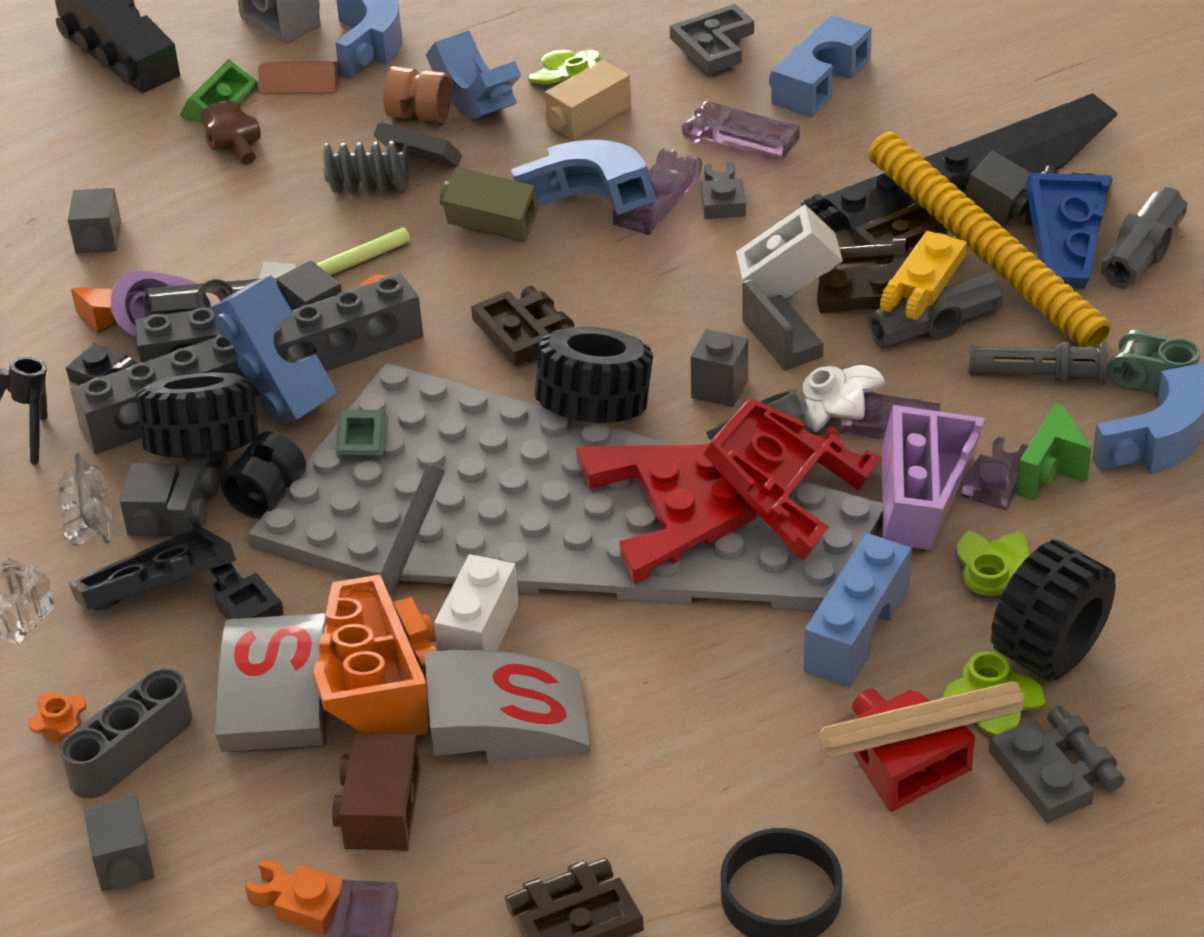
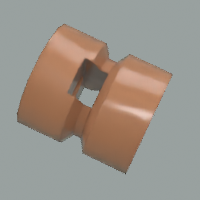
(412, 94)

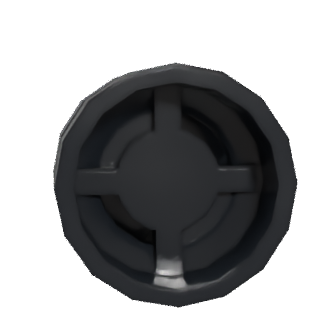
(262, 473)

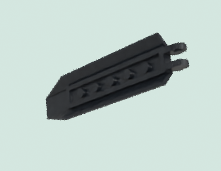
(1030, 143)

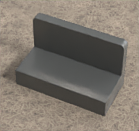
(779, 328)

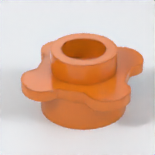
(57, 715)

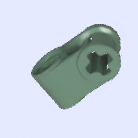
(1149, 359)

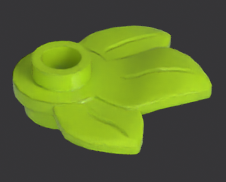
(562, 65)
(990, 563)
(992, 669)

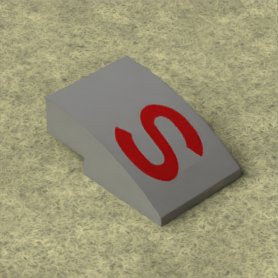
(269, 683)
(504, 705)

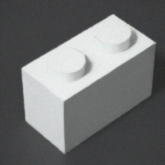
(790, 254)
(478, 606)

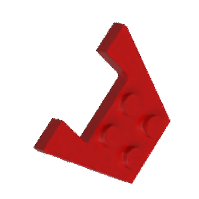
(768, 458)
(683, 491)

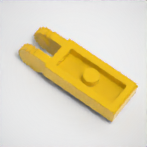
(924, 273)

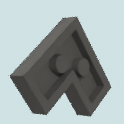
(711, 37)

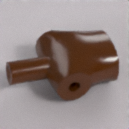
(230, 127)

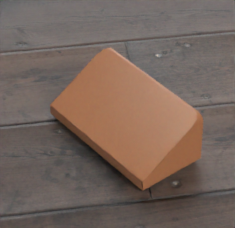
(298, 77)

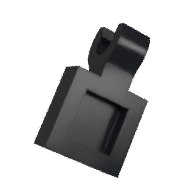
(96, 363)
(243, 597)

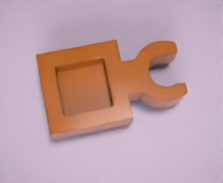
(417, 628)
(301, 899)

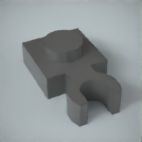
(722, 193)

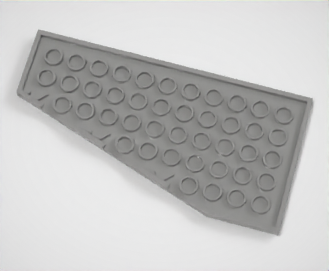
(523, 500)

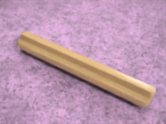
(921, 719)

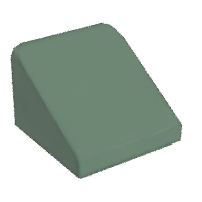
(361, 432)

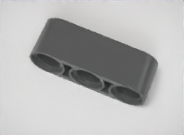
(126, 733)

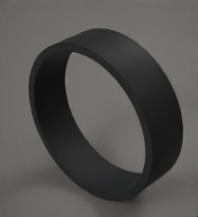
(781, 841)

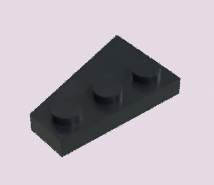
(155, 566)

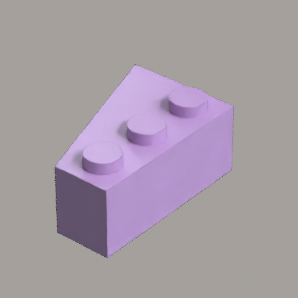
(922, 471)

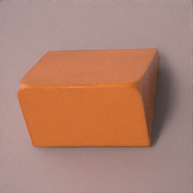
(94, 306)

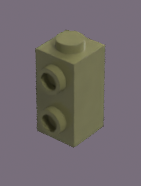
(489, 204)

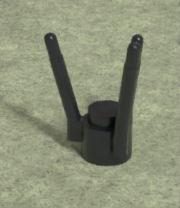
(28, 386)

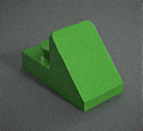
(1054, 449)

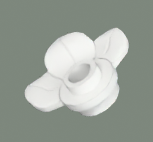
(838, 393)

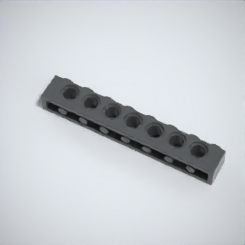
(334, 329)

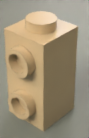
(588, 99)

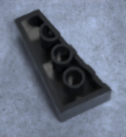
(120, 40)

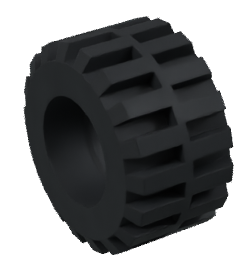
(593, 374)
(197, 414)
(1053, 609)

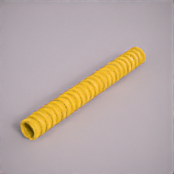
(989, 241)

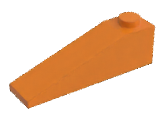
(367, 664)

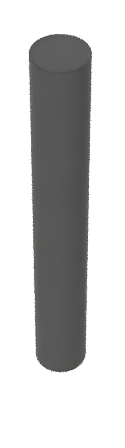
(411, 527)

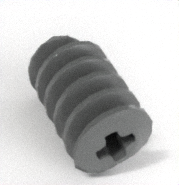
(366, 167)

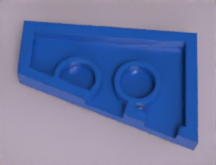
(1067, 221)

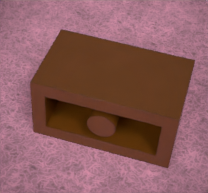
(378, 791)

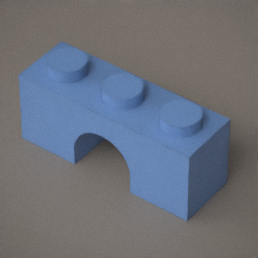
(805, 76)
(249, 323)
(842, 627)

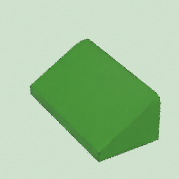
(226, 84)

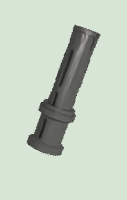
(983, 358)

